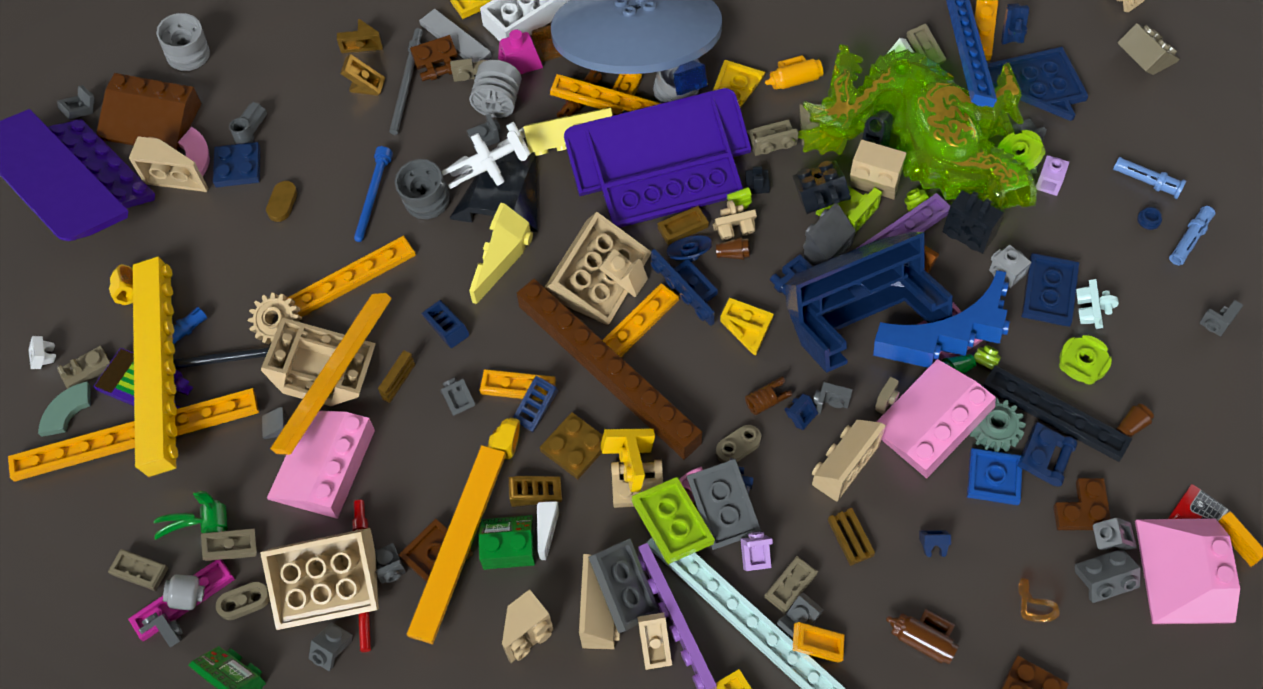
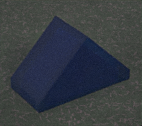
(690, 77)

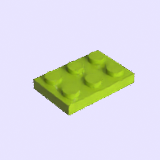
(672, 520)

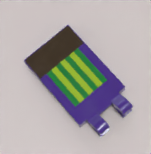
(119, 379)

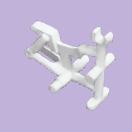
(485, 159)

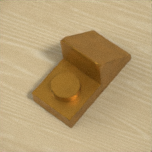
(362, 40)
(363, 78)

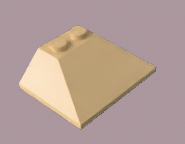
(300, 355)

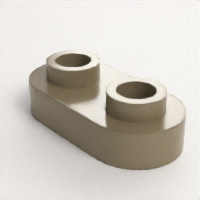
(739, 443)
(243, 599)

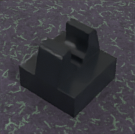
(757, 180)

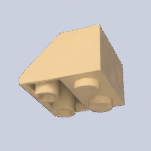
(525, 626)

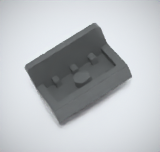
(1109, 575)

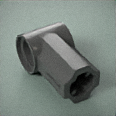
(244, 127)

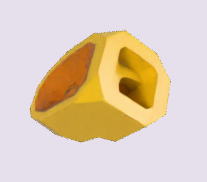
(122, 285)
(506, 437)

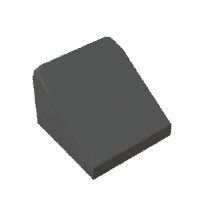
(274, 423)

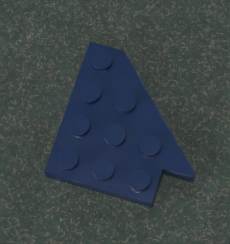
(1045, 81)

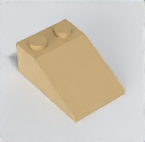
(164, 166)
(877, 168)

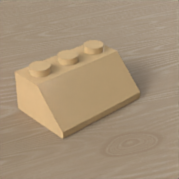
(847, 458)
(596, 623)

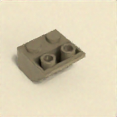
(1148, 48)

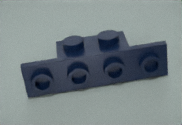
(690, 283)

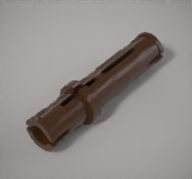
(570, 106)

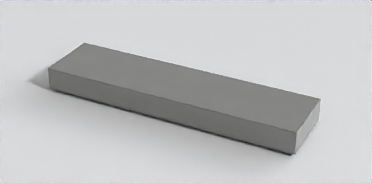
(464, 44)

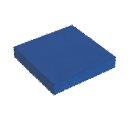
(994, 476)

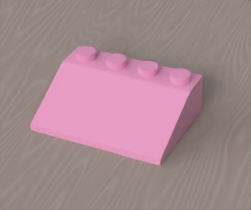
(935, 416)
(323, 463)

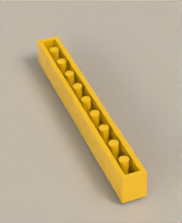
(154, 368)

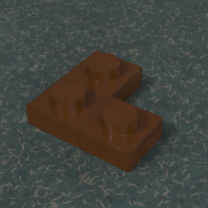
(1089, 510)

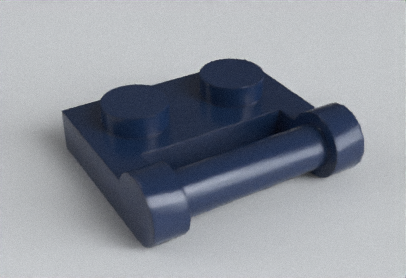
(1040, 450)

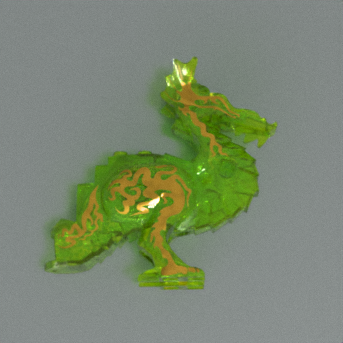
(933, 124)

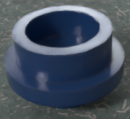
(1149, 218)

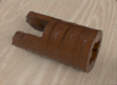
(765, 397)

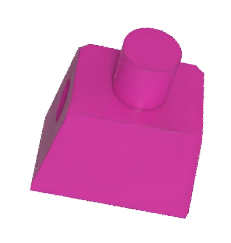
(519, 52)

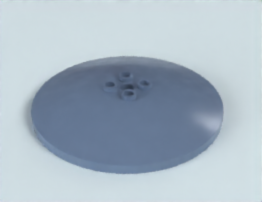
(635, 33)

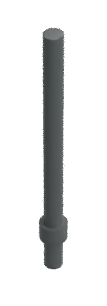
(416, 40)

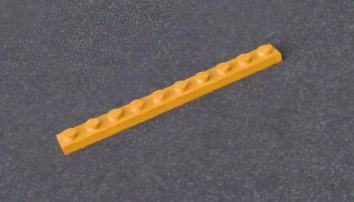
(122, 437)

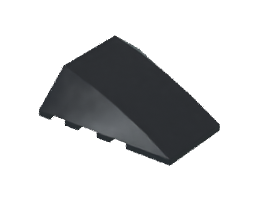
(517, 191)

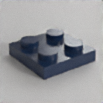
(236, 164)

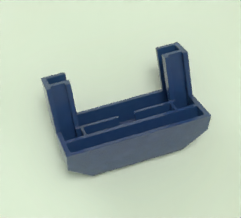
(858, 287)

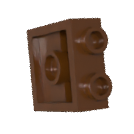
(1029, 676)

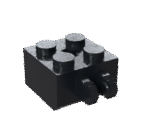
(821, 186)
(973, 221)

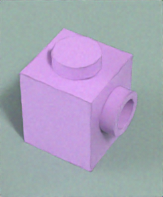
(1052, 175)

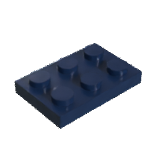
(1050, 290)

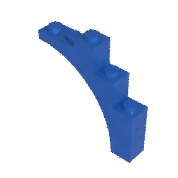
(924, 342)

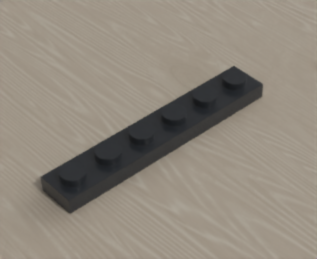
(1057, 413)

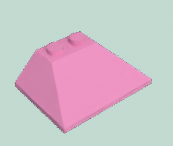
(1188, 571)

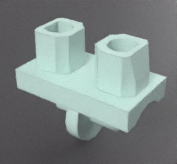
(1091, 295)

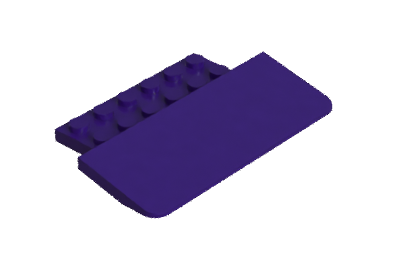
(661, 156)
(67, 175)

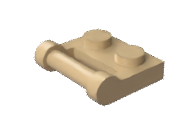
(621, 490)

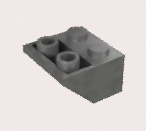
(828, 237)

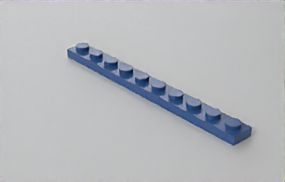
(971, 53)

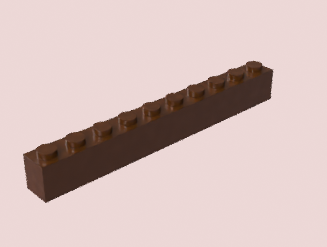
(610, 369)

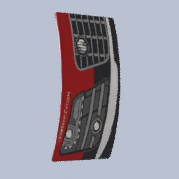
(1198, 505)

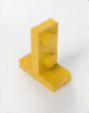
(629, 445)

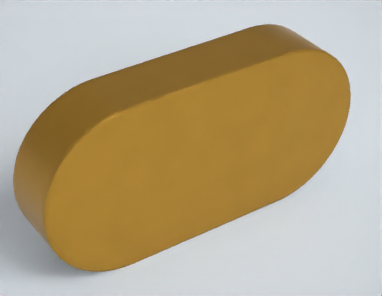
(281, 201)

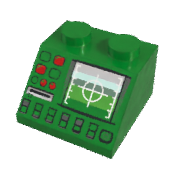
(506, 542)
(226, 671)

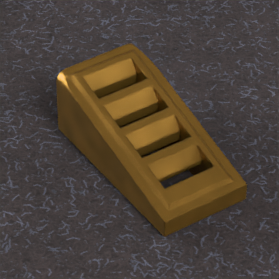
(533, 481)

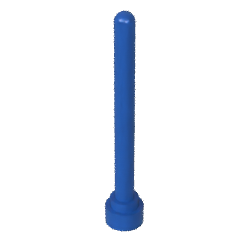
(382, 157)

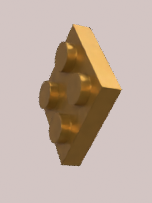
(573, 445)

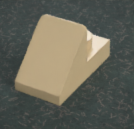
(625, 273)
(654, 641)

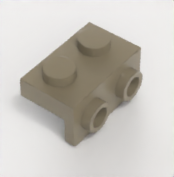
(772, 137)

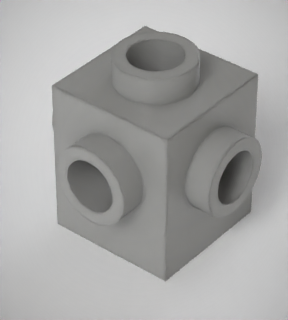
(1011, 262)

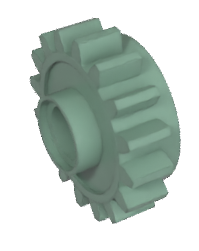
(1000, 438)

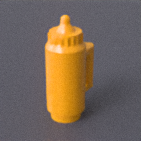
(795, 72)

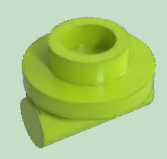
(741, 197)
(915, 198)
(987, 356)

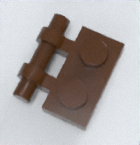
(432, 53)

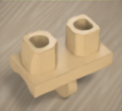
(725, 224)

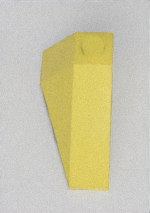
(507, 244)

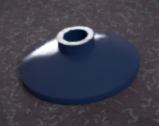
(689, 248)

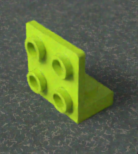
(859, 207)

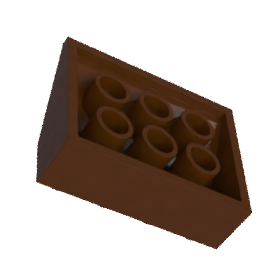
(146, 109)

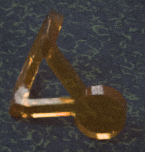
(1026, 596)

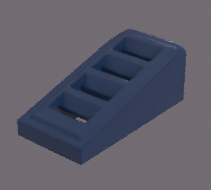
(452, 335)
(542, 408)

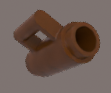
(925, 638)

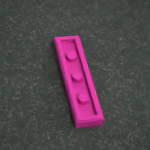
(213, 577)

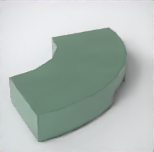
(63, 408)

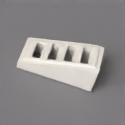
(546, 522)

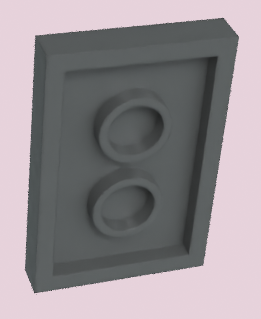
(724, 503)
(623, 584)

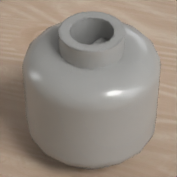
(183, 592)

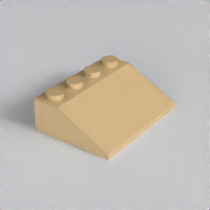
(578, 279)
(321, 578)

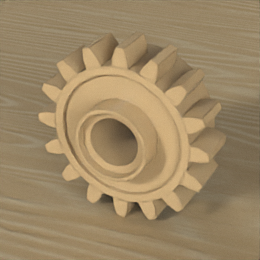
(267, 311)

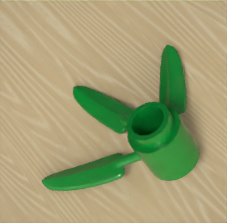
(212, 517)

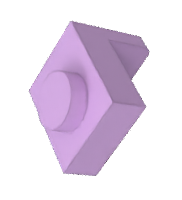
(756, 551)

